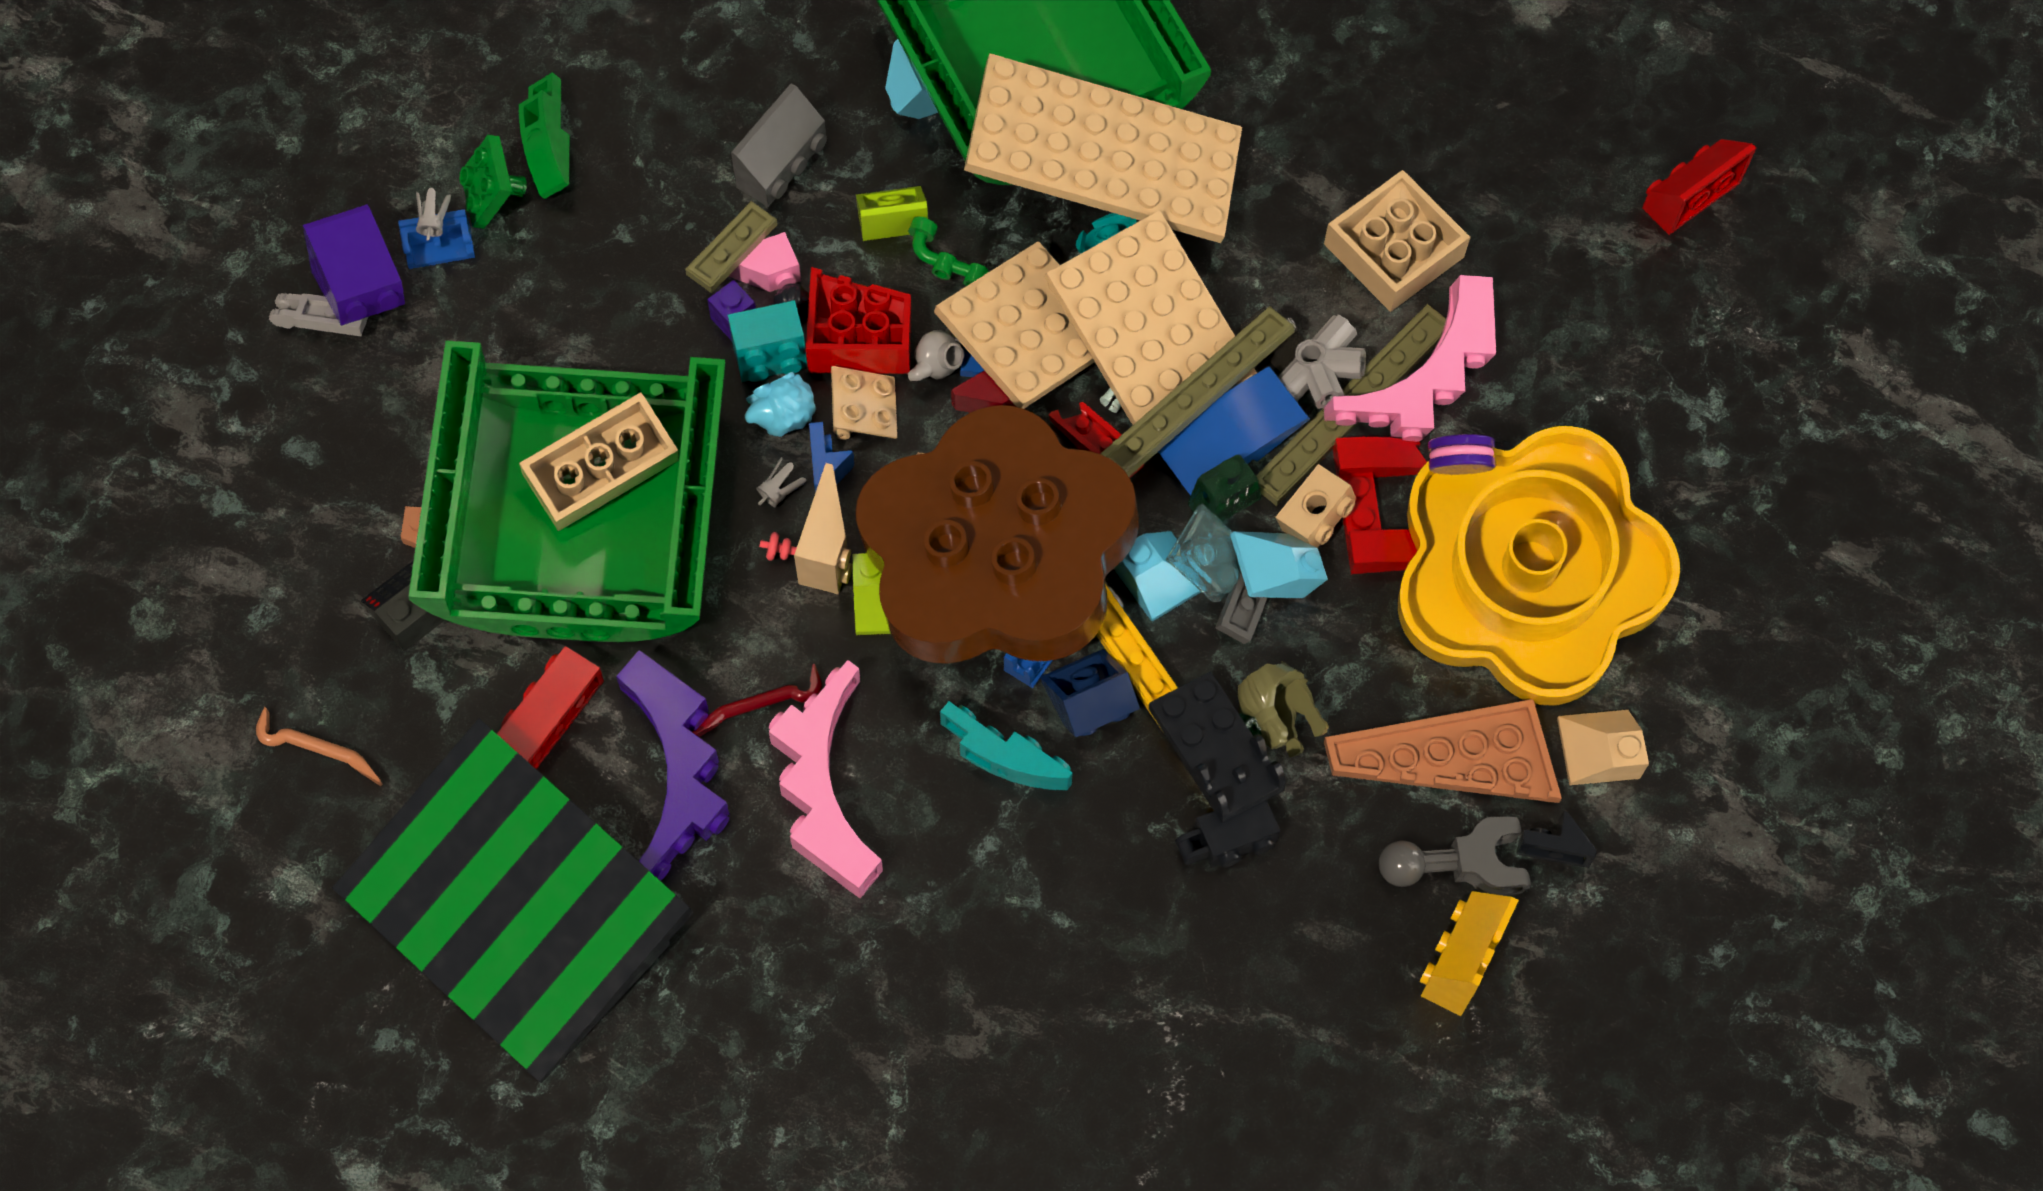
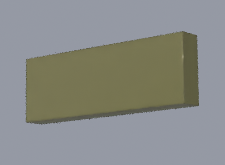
(731, 247)

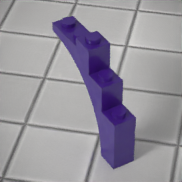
(688, 805)

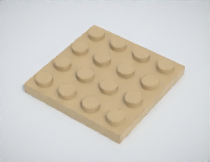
(1017, 327)

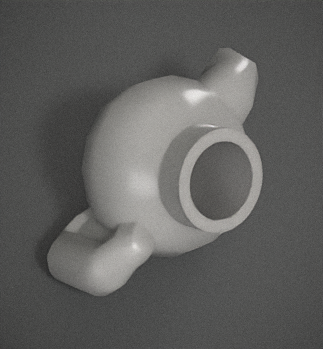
(936, 355)

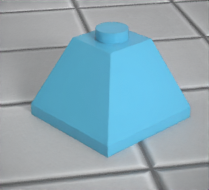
(905, 88)
(1277, 564)
(1153, 579)

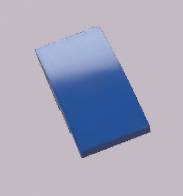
(1242, 421)

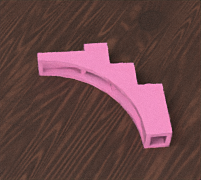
(1408, 405)
(824, 833)

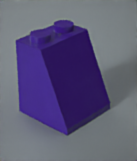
(353, 265)

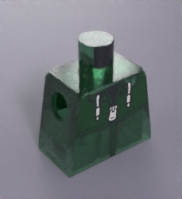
(1228, 486)

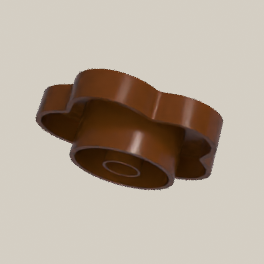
(996, 540)

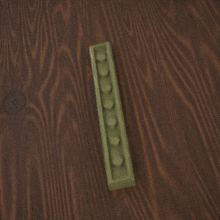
(1199, 391)
(1318, 436)

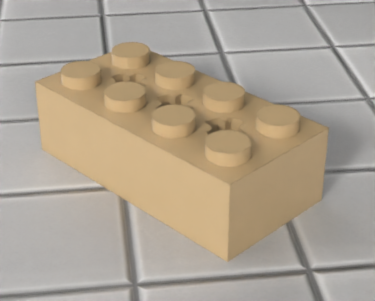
(603, 439)

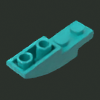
(1014, 760)

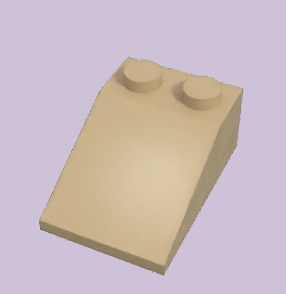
(822, 548)

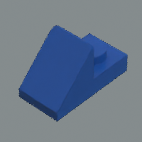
(822, 453)

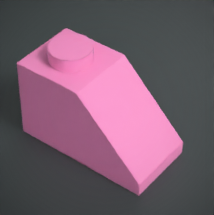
(769, 265)

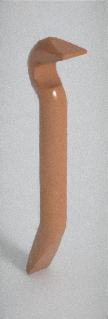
(313, 744)

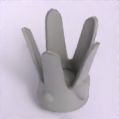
(429, 223)
(770, 488)

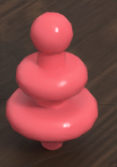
(774, 546)

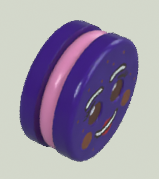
(1461, 454)

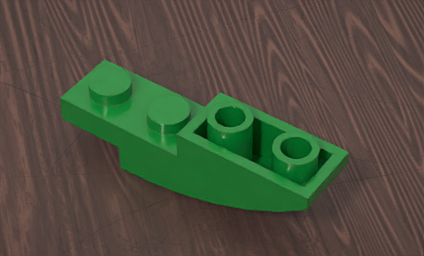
(542, 137)

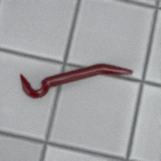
(759, 701)

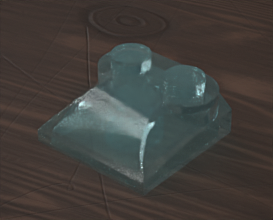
(1206, 555)

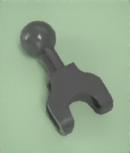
(1469, 857)

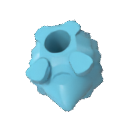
(781, 405)

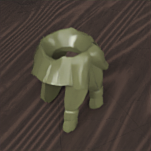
(1273, 698)

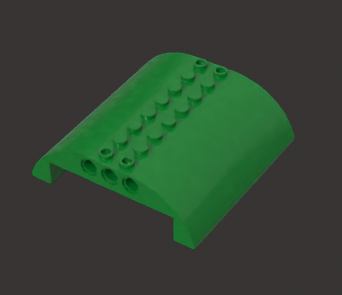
(1110, 43)
(493, 552)

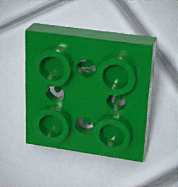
(488, 182)

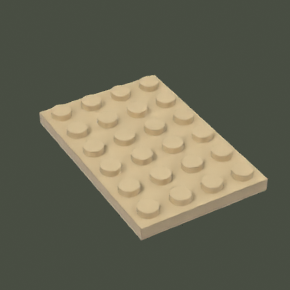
(1141, 313)

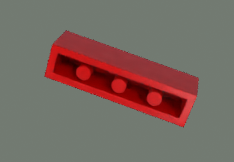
(550, 705)

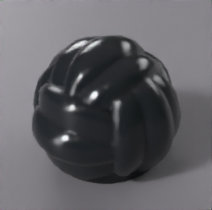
(793, 292)

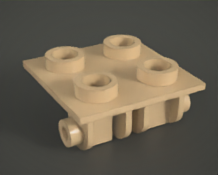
(863, 403)

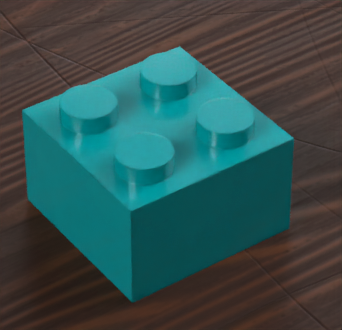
(768, 341)

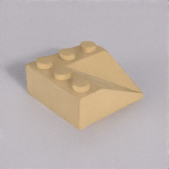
(1396, 240)

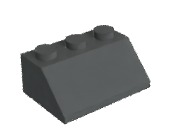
(778, 147)

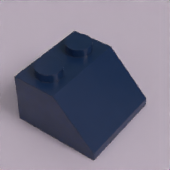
(1091, 693)

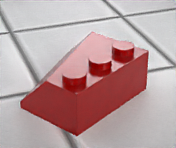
(857, 326)

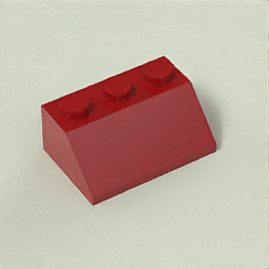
(1697, 183)

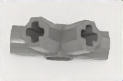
(1332, 362)

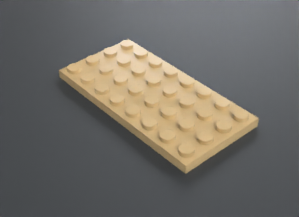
(1103, 148)

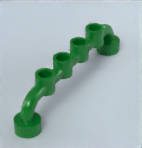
(943, 263)

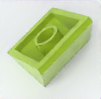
(890, 212)

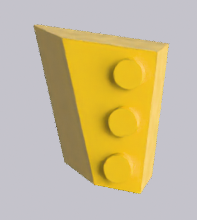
(1467, 950)

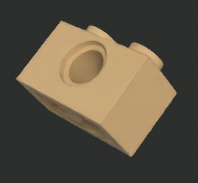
(1319, 489)

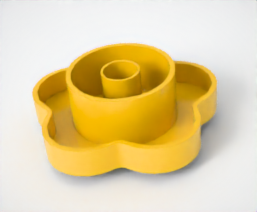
(1534, 565)

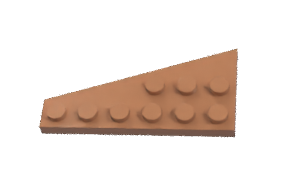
(1472, 751)

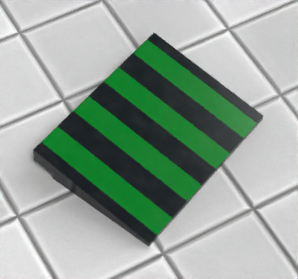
(512, 901)

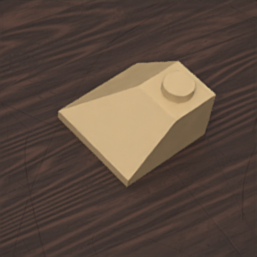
(1602, 747)

